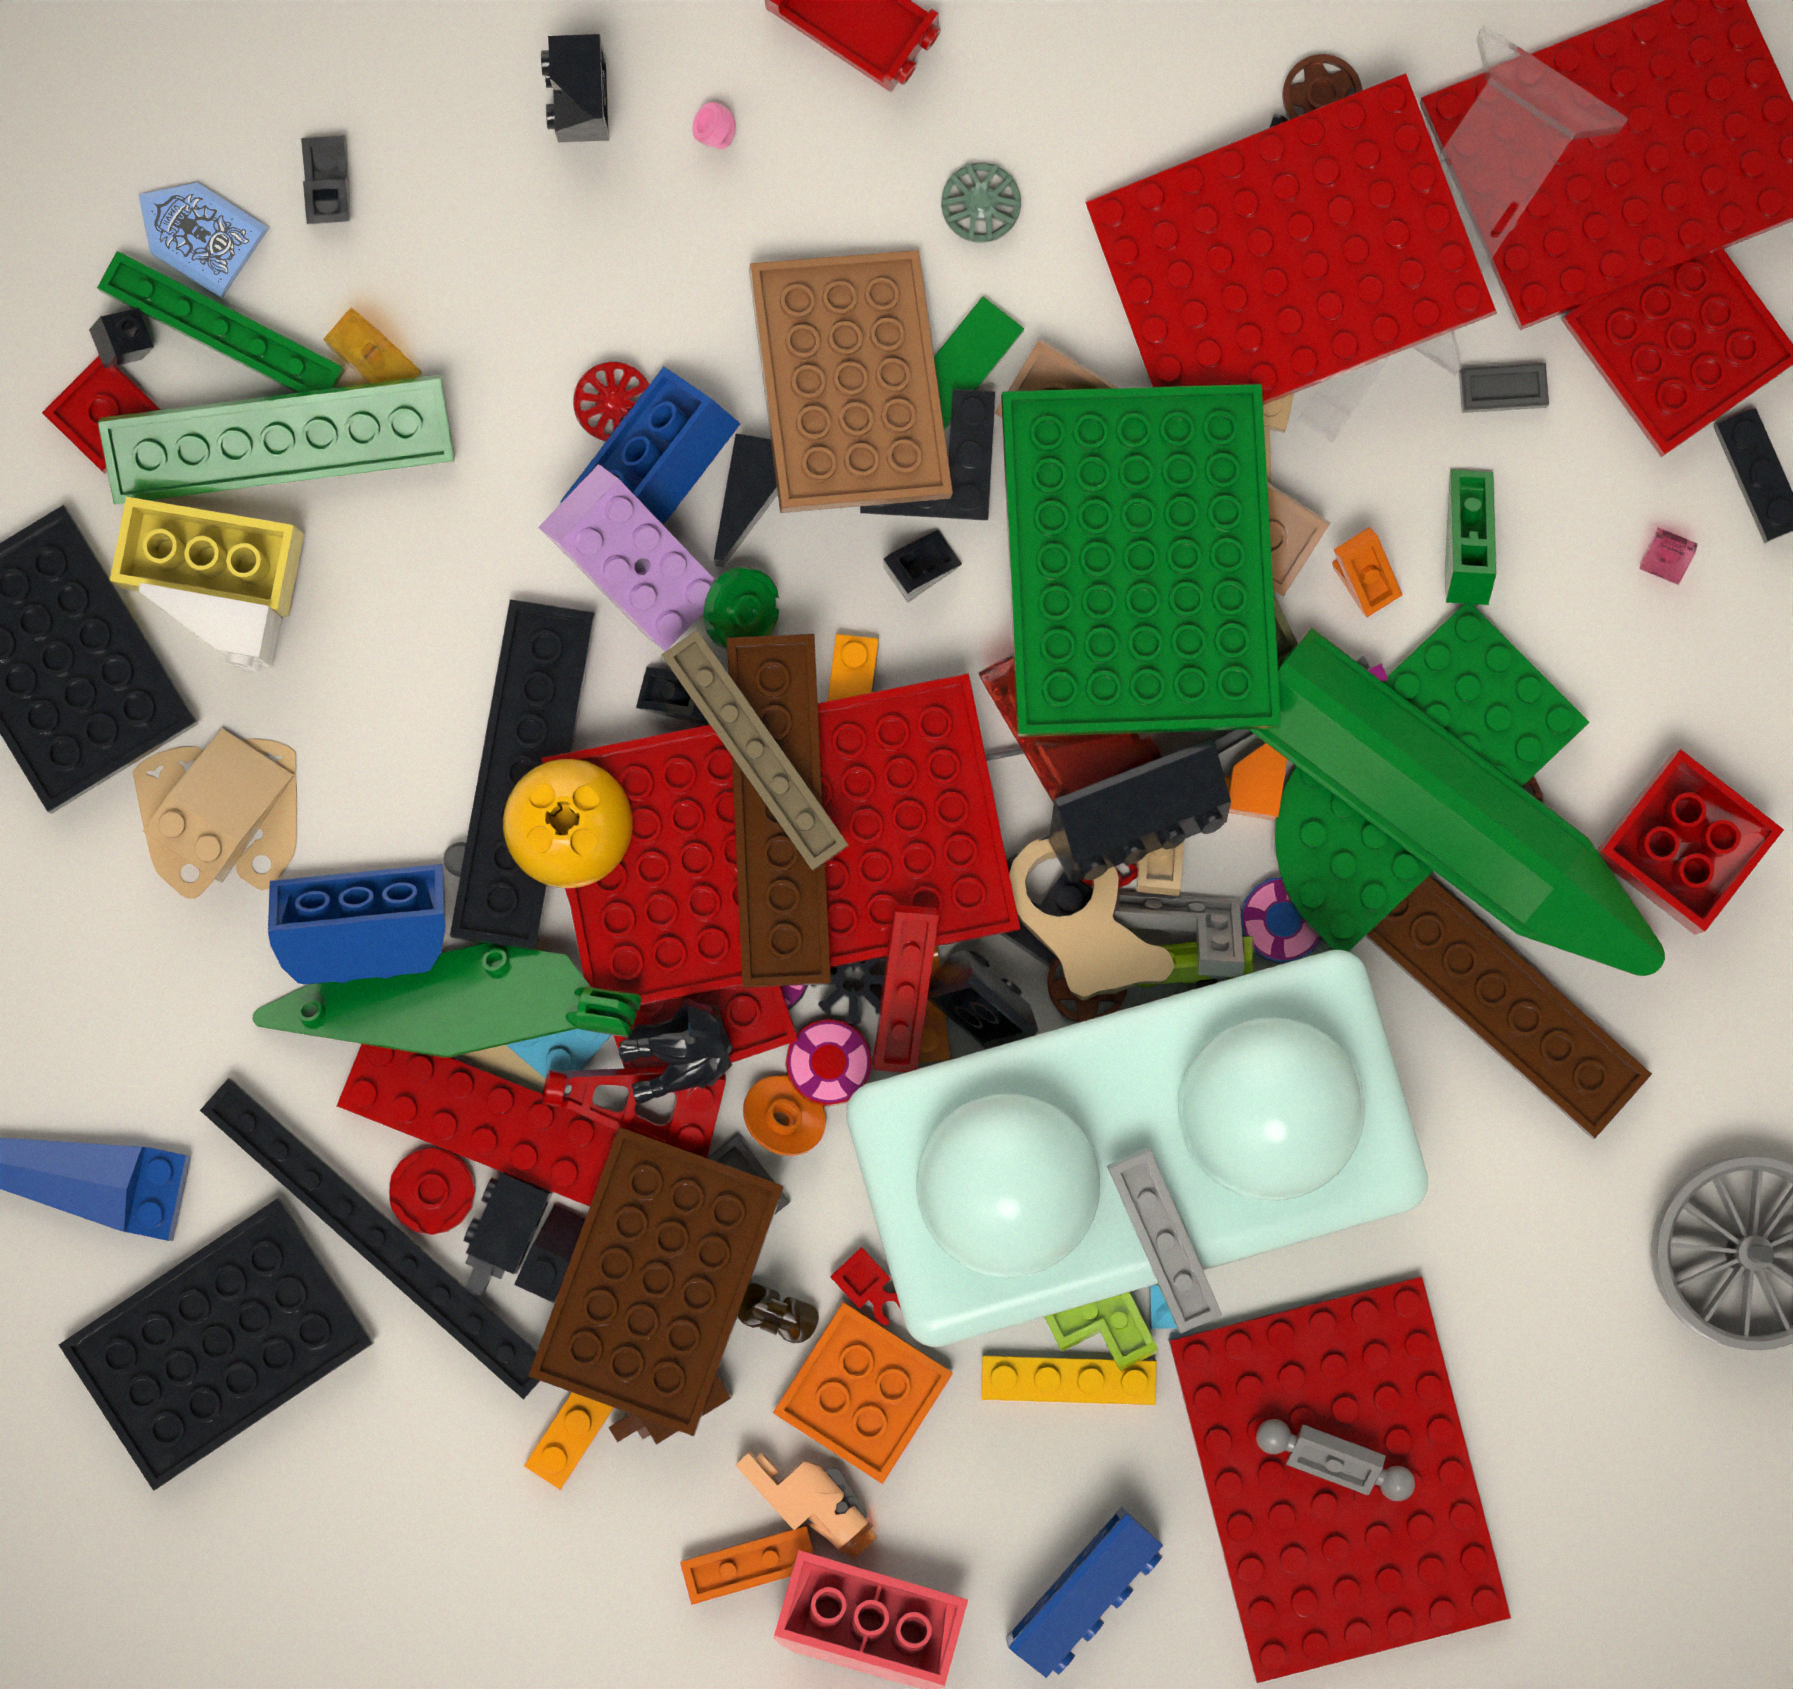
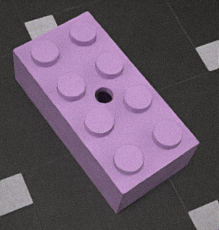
(630, 557)

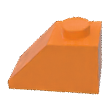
(1257, 784)

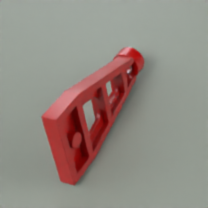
(691, 1116)

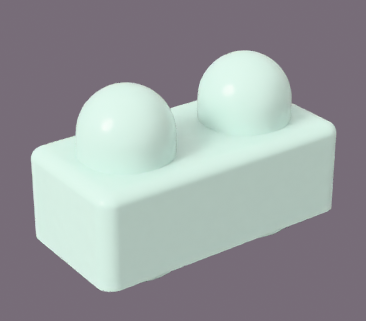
(1253, 1093)

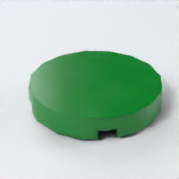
(740, 605)

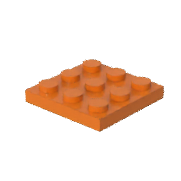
(863, 1392)

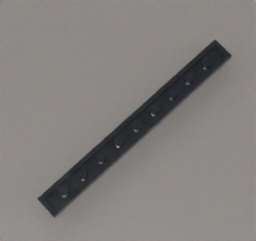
(373, 1235)

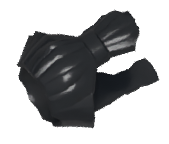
(690, 1042)

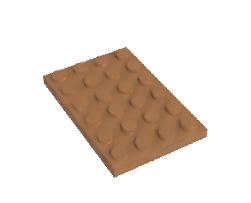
(850, 381)

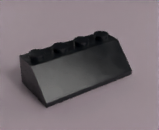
(1140, 812)

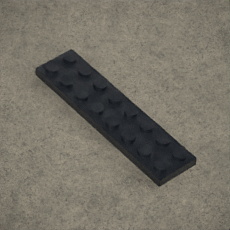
(528, 719)

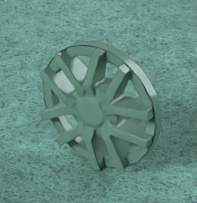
(981, 202)

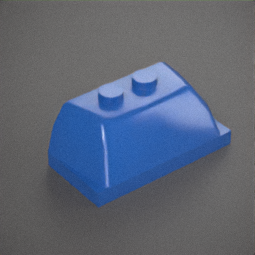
(358, 924)

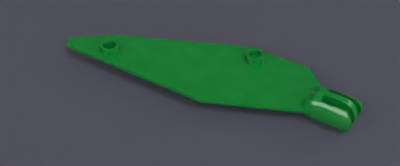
(459, 1007)

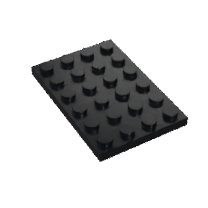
(75, 667)
(216, 1344)

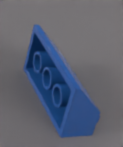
(664, 443)
(1083, 1593)

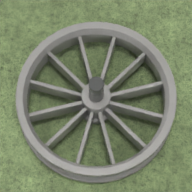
(1744, 1252)

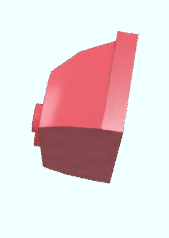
(870, 1622)

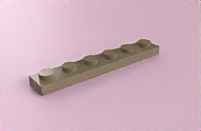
(755, 750)

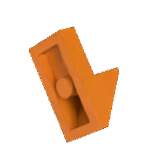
(1366, 572)

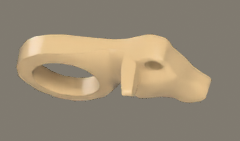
(1092, 947)

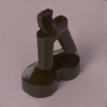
(791, 1318)

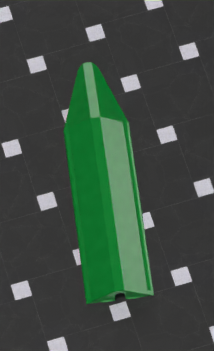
(1454, 810)

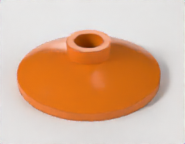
(802, 1120)

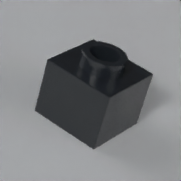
(121, 338)

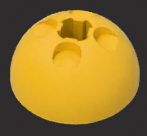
(587, 844)

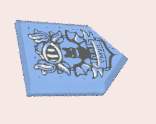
(200, 234)

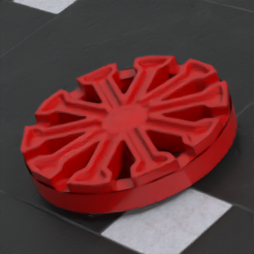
(610, 401)

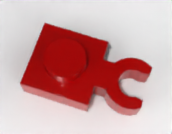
(863, 1281)

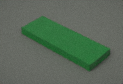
(973, 352)

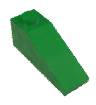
(1470, 538)

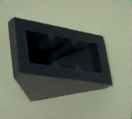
(920, 564)

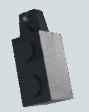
(505, 1229)

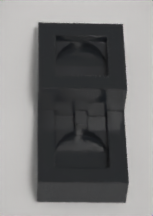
(326, 179)

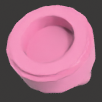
(714, 125)

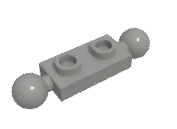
(1335, 1460)

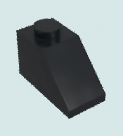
(666, 696)
(551, 1254)

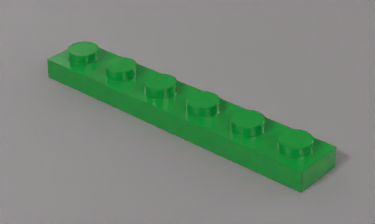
(217, 326)

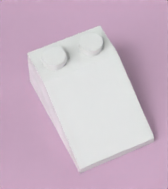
(235, 628)

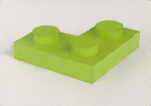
(1115, 1319)

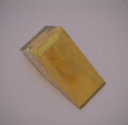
(368, 350)

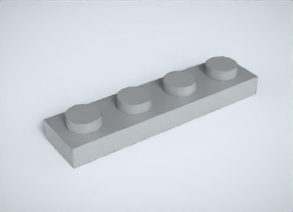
(1164, 1240)

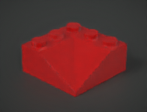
(1688, 842)

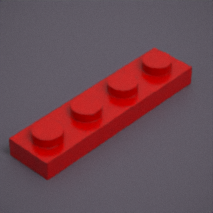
(905, 988)

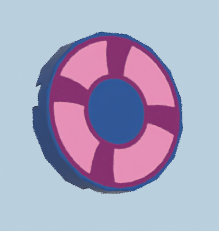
(1275, 925)

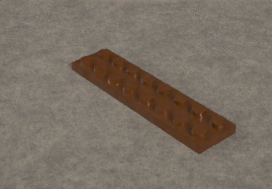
(778, 893)
(1510, 1006)

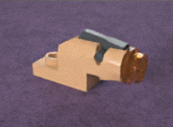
(815, 1495)

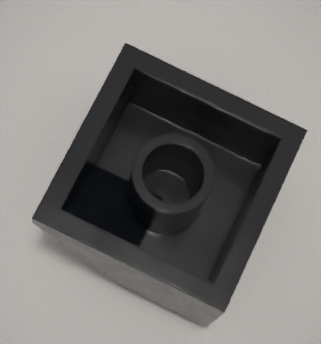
(579, 83)

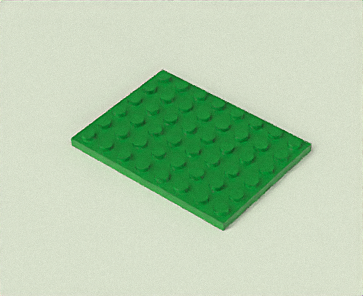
(1140, 560)

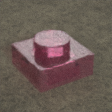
(1668, 556)

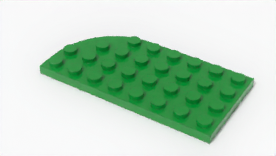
(1486, 694)

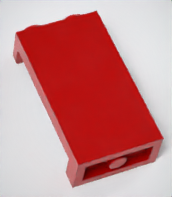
(869, 35)

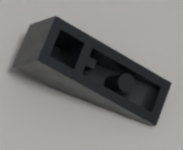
(747, 495)

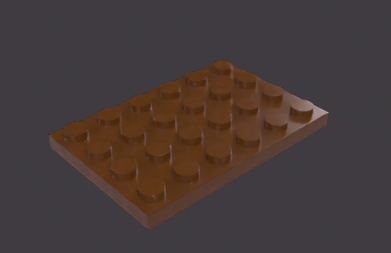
(656, 1281)

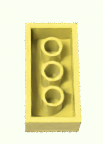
(207, 553)

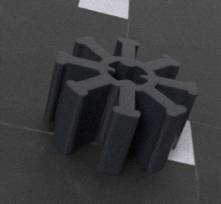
(868, 980)

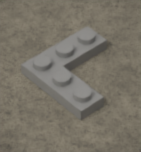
(1213, 919)

